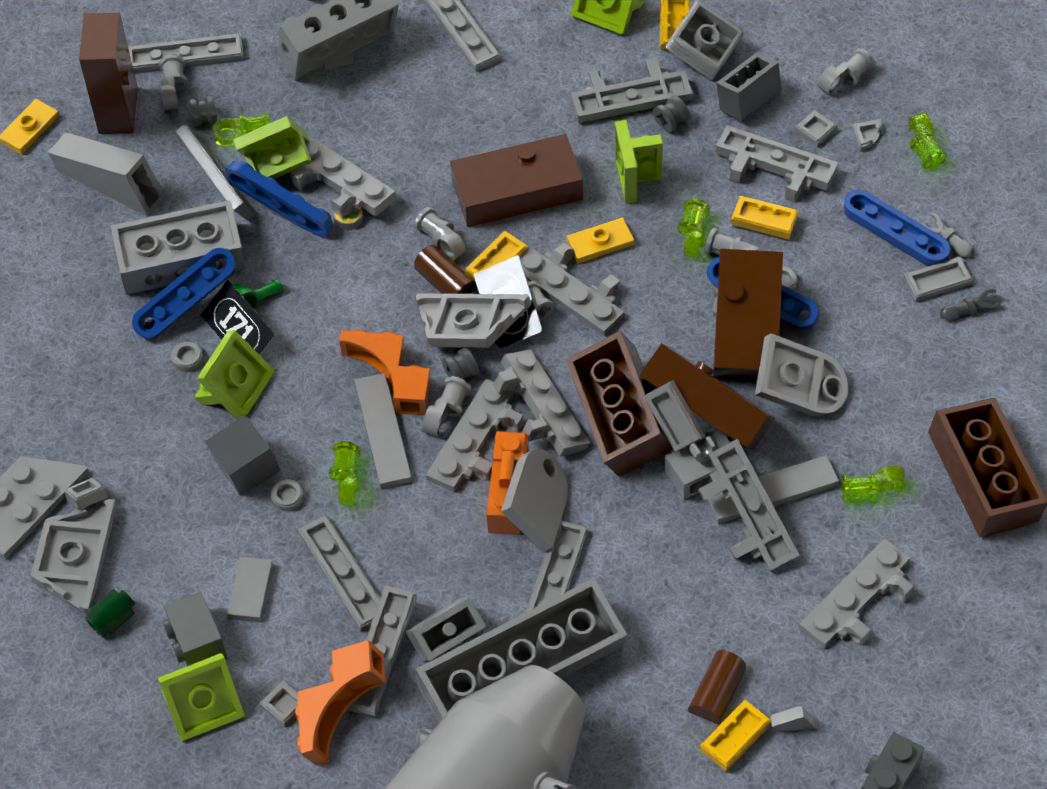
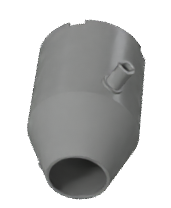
(501, 737)

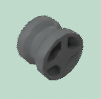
(203, 111)
(671, 114)
(461, 365)

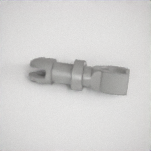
(960, 246)

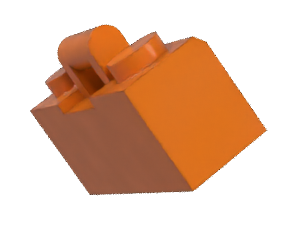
(507, 450)

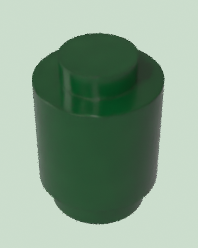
(110, 612)

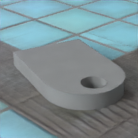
(798, 377)
(536, 498)

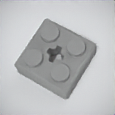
(704, 40)

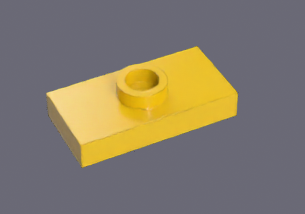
(671, 15)
(28, 126)
(764, 217)
(600, 240)
(499, 250)
(735, 735)

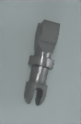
(968, 306)

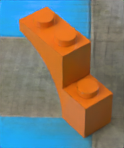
(386, 354)
(320, 708)

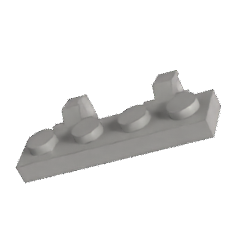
(611, 100)
(797, 166)
(354, 184)
(590, 305)
(552, 415)
(461, 453)
(739, 481)
(840, 610)

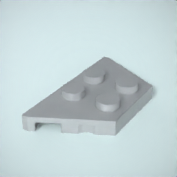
(469, 318)
(30, 494)
(73, 554)

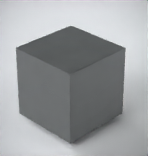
(243, 455)

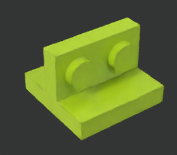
(606, 13)
(275, 148)
(636, 159)
(233, 376)
(201, 697)

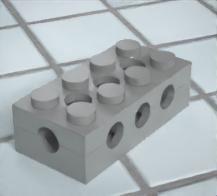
(331, 28)
(164, 246)

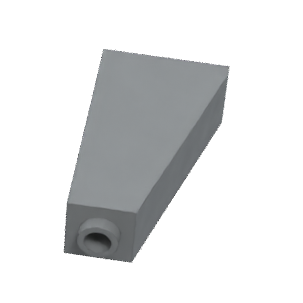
(108, 170)

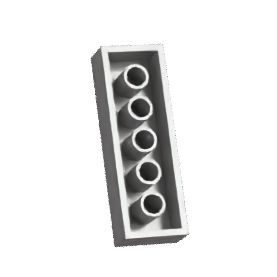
(555, 636)

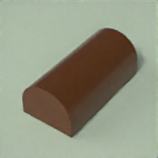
(443, 272)
(718, 686)

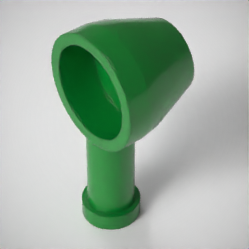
(254, 296)

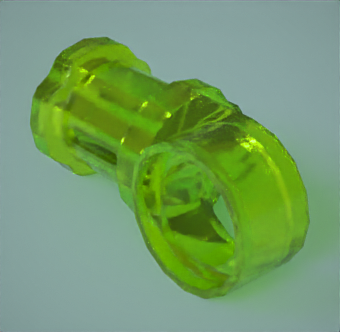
(239, 125)
(924, 141)
(693, 226)
(345, 472)
(868, 487)

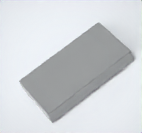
(938, 279)
(674, 416)
(250, 589)

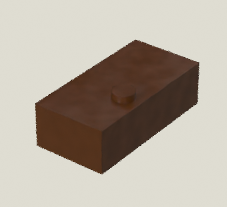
(108, 73)
(516, 180)
(746, 310)
(709, 396)
(614, 403)
(987, 467)

